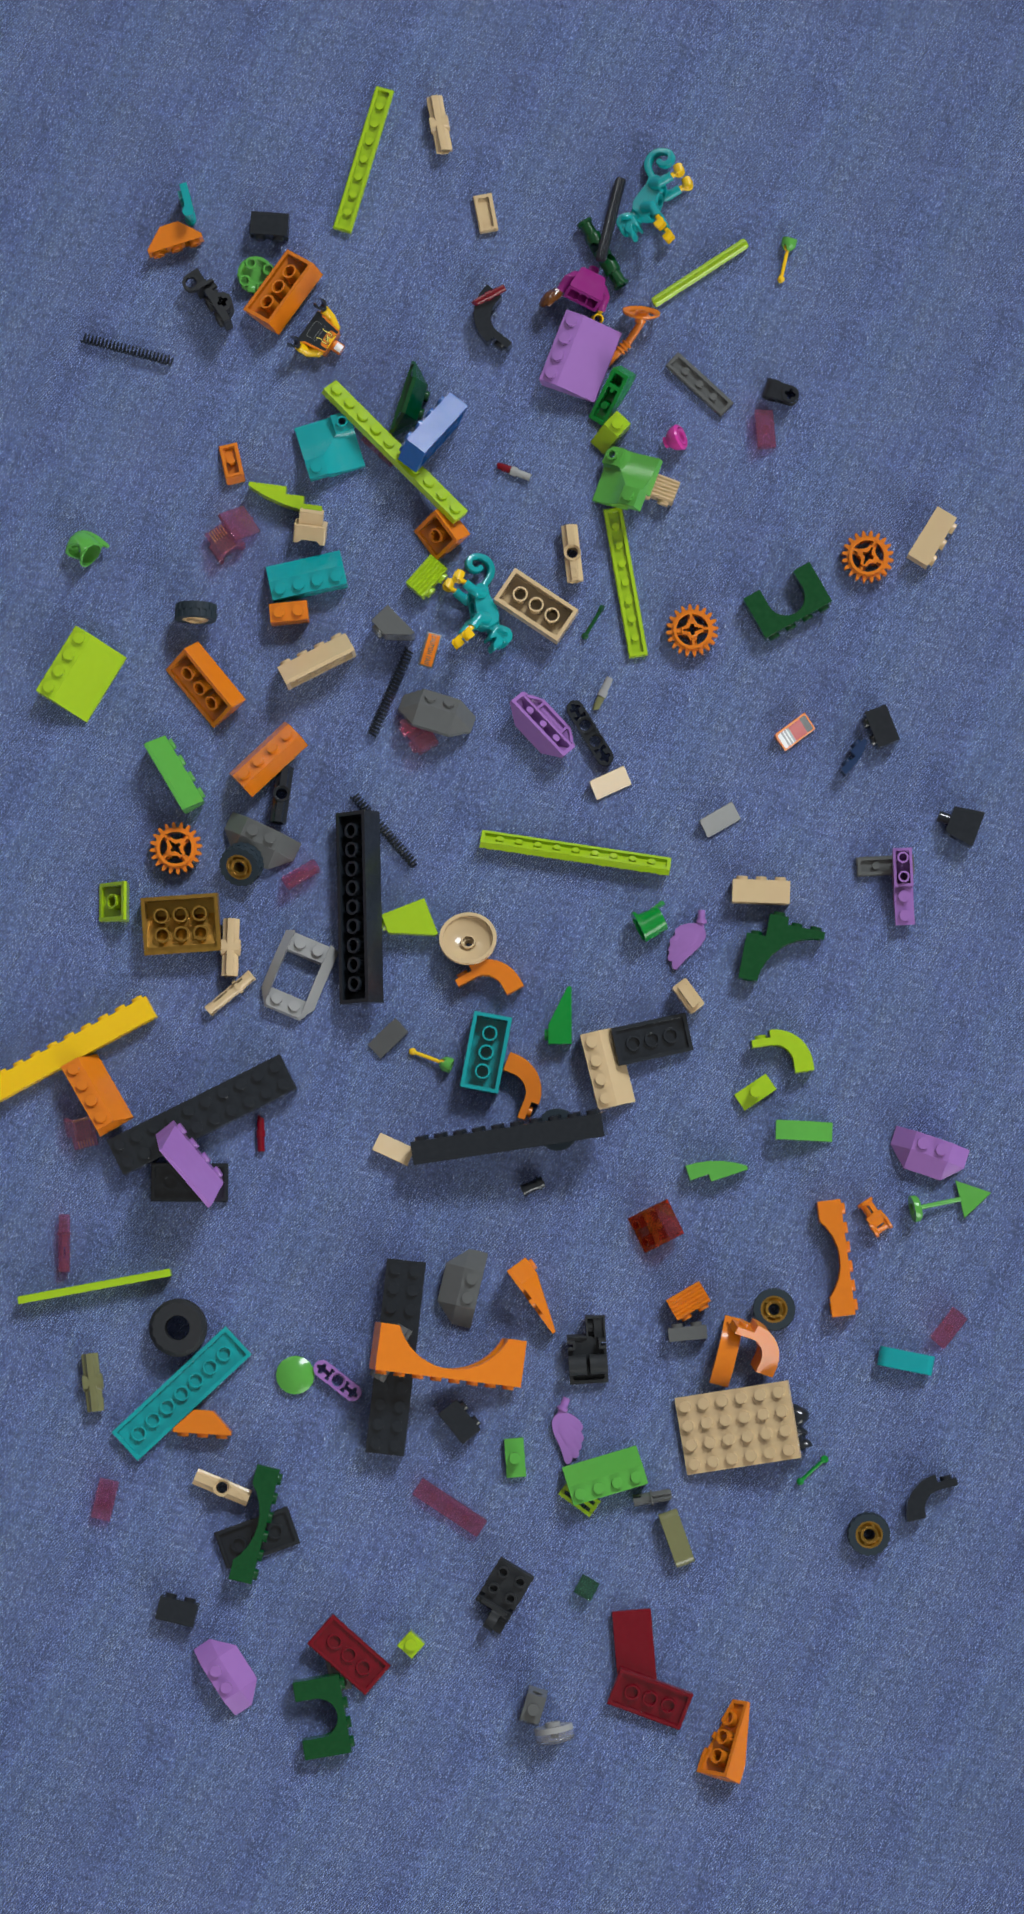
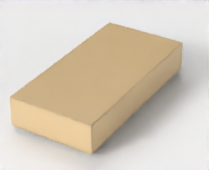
(485, 213)

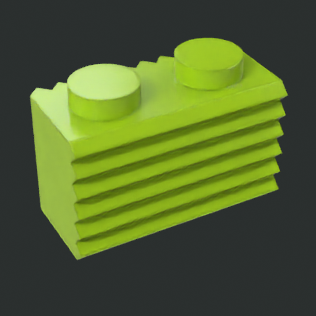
(427, 577)

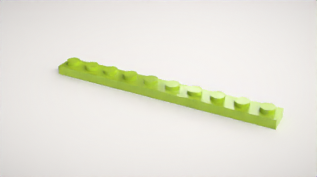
(389, 447)
(575, 852)

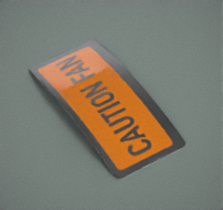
(429, 649)

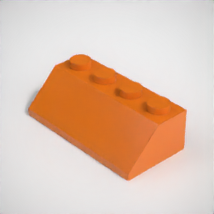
(283, 291)
(205, 684)
(268, 759)
(97, 1093)

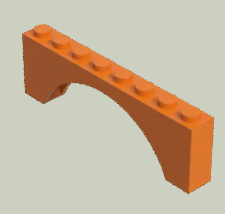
(394, 1354)

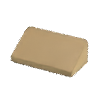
(610, 782)
(393, 1149)

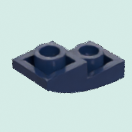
(857, 750)

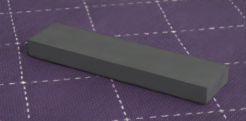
(699, 384)

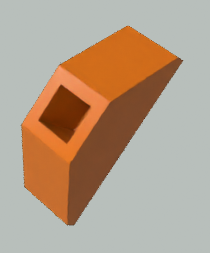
(173, 239)
(203, 1423)

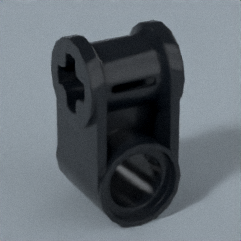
(778, 391)

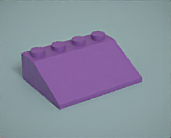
(580, 356)
(190, 1162)

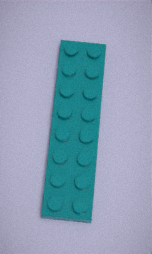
(181, 1393)

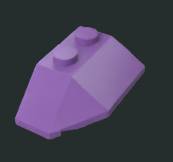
(541, 725)
(927, 1153)
(228, 1673)

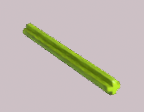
(700, 272)

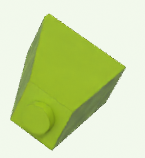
(410, 920)

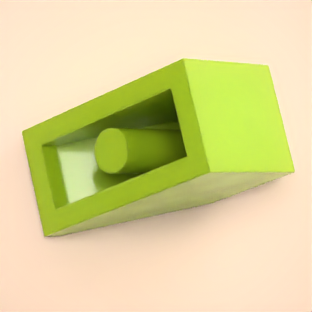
(611, 432)

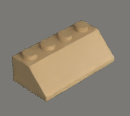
(316, 661)
(609, 1081)

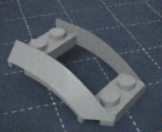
(309, 950)

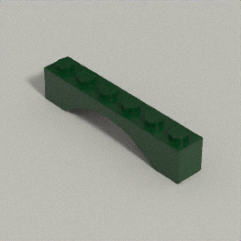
(265, 1484)

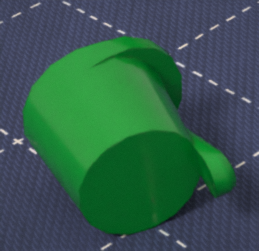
(650, 922)

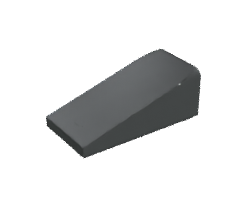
(388, 1038)

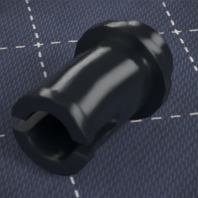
(532, 1186)

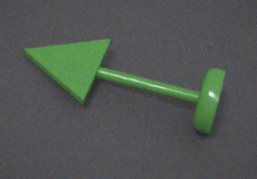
(969, 1198)

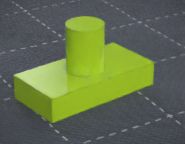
(755, 1092)

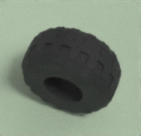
(160, 1335)

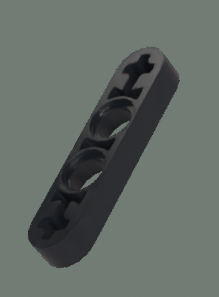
(587, 734)

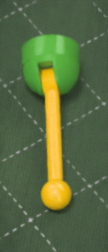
(788, 244)
(445, 1063)

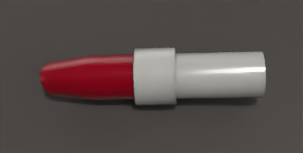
(514, 471)

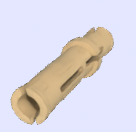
(228, 994)

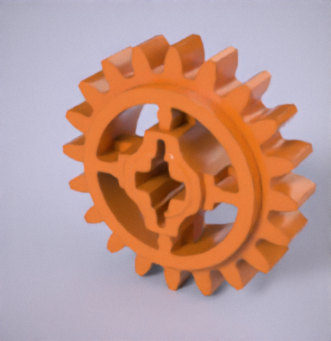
(861, 553)
(690, 614)
(165, 835)

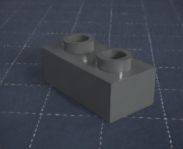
(692, 1332)

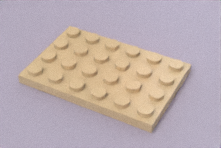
(738, 1427)

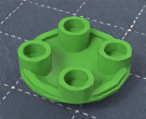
(253, 273)
(295, 1375)

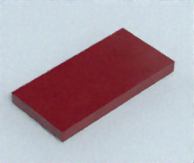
(634, 1641)
(348, 1654)
(650, 1698)

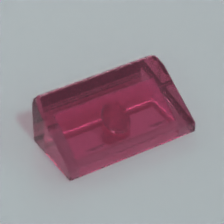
(764, 429)
(301, 874)
(948, 1327)

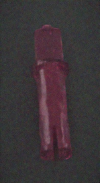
(64, 1241)

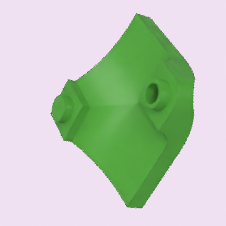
(626, 479)

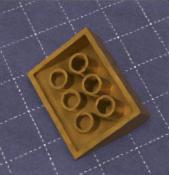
(181, 924)

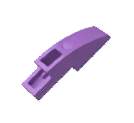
(903, 886)

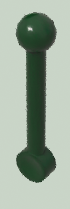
(584, 636)

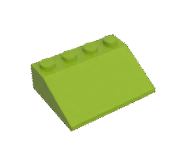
(81, 674)

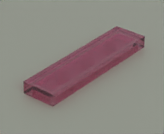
(449, 1507)

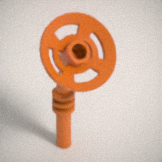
(640, 314)

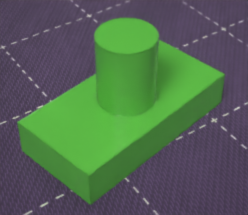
(515, 1457)

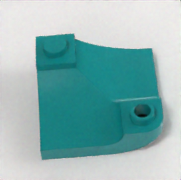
(329, 447)

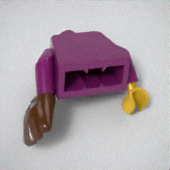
(582, 287)

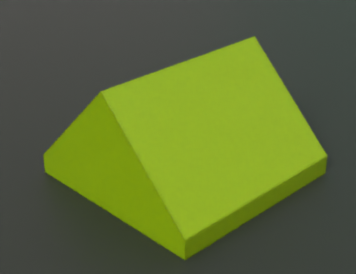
(114, 902)

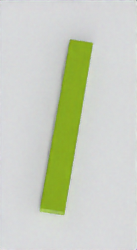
(363, 160)
(625, 582)
(94, 1286)

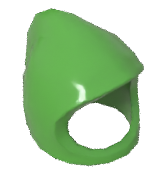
(89, 545)

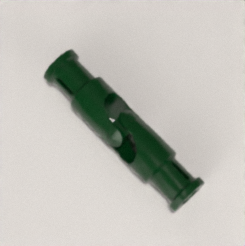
(610, 266)

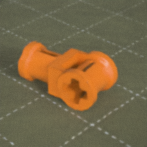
(875, 1218)

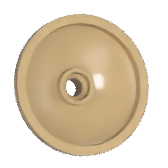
(465, 929)

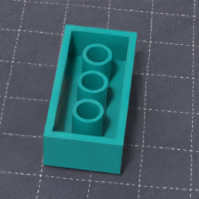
(486, 1052)

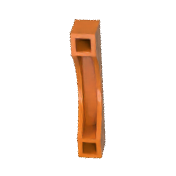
(841, 1298)

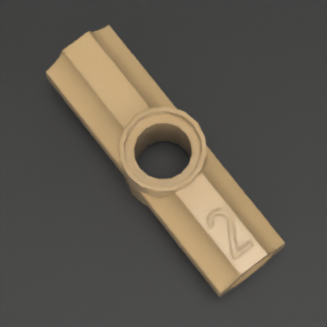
(439, 124)
(571, 542)
(230, 947)
(234, 1491)

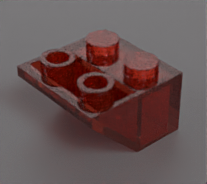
(656, 1226)

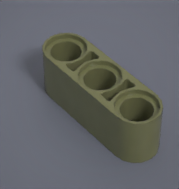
(676, 1538)

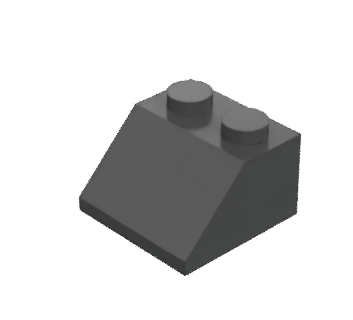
(391, 626)

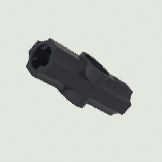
(280, 806)

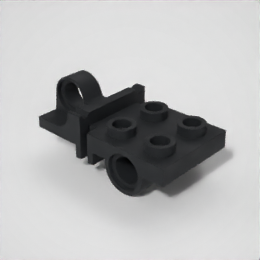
(213, 298)
(587, 1354)
(503, 1593)

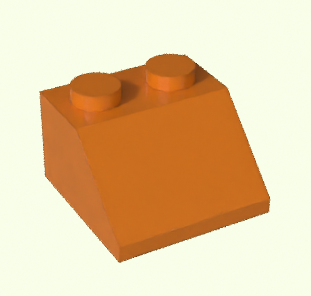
(440, 534)

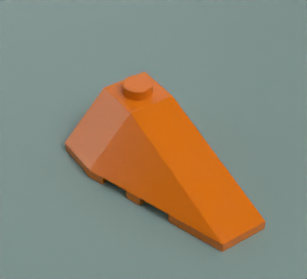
(528, 1282)
(727, 1751)

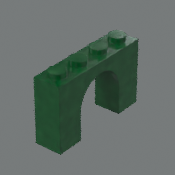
(814, 600)
(329, 1688)

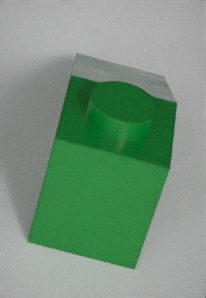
(612, 394)
(560, 1025)

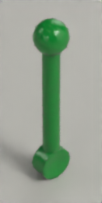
(824, 1459)

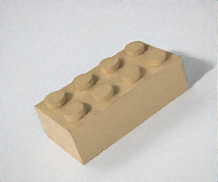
(536, 606)

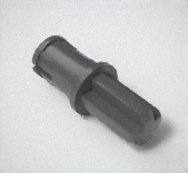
(652, 1497)

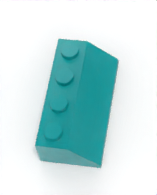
(306, 577)

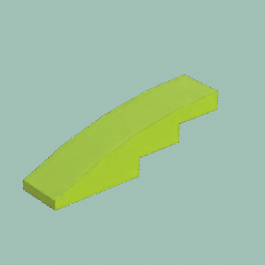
(279, 496)

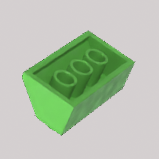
(175, 774)
(604, 1475)

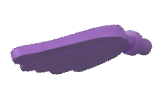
(687, 940)
(567, 1431)

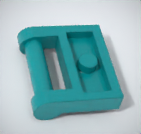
(186, 203)

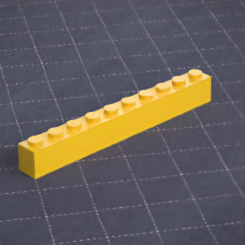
(88, 1040)

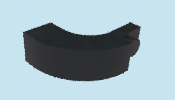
(483, 323)

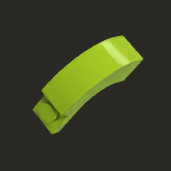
(797, 1049)

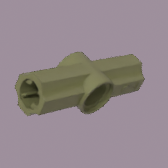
(92, 1382)

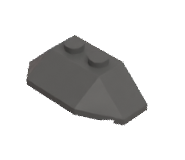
(437, 713)
(272, 844)
(462, 1286)

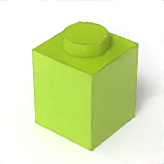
(411, 1643)

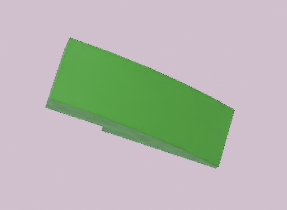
(803, 1130)
(714, 1169)

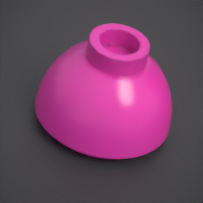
(675, 438)

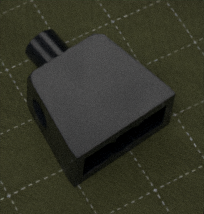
(961, 824)

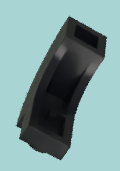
(920, 1493)

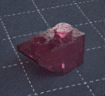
(420, 739)

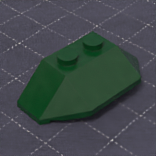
(411, 401)

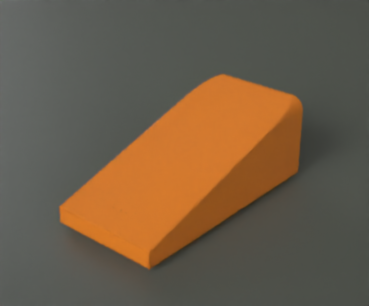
(232, 463)

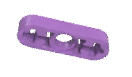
(322, 1376)

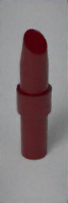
(489, 295)
(260, 1134)

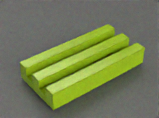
(593, 1507)

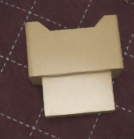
(310, 526)
(688, 996)

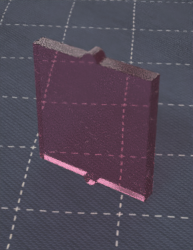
(238, 523)

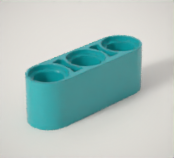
(905, 1360)

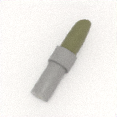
(602, 693)

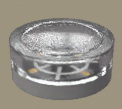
(554, 1733)

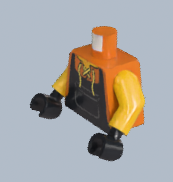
(320, 334)

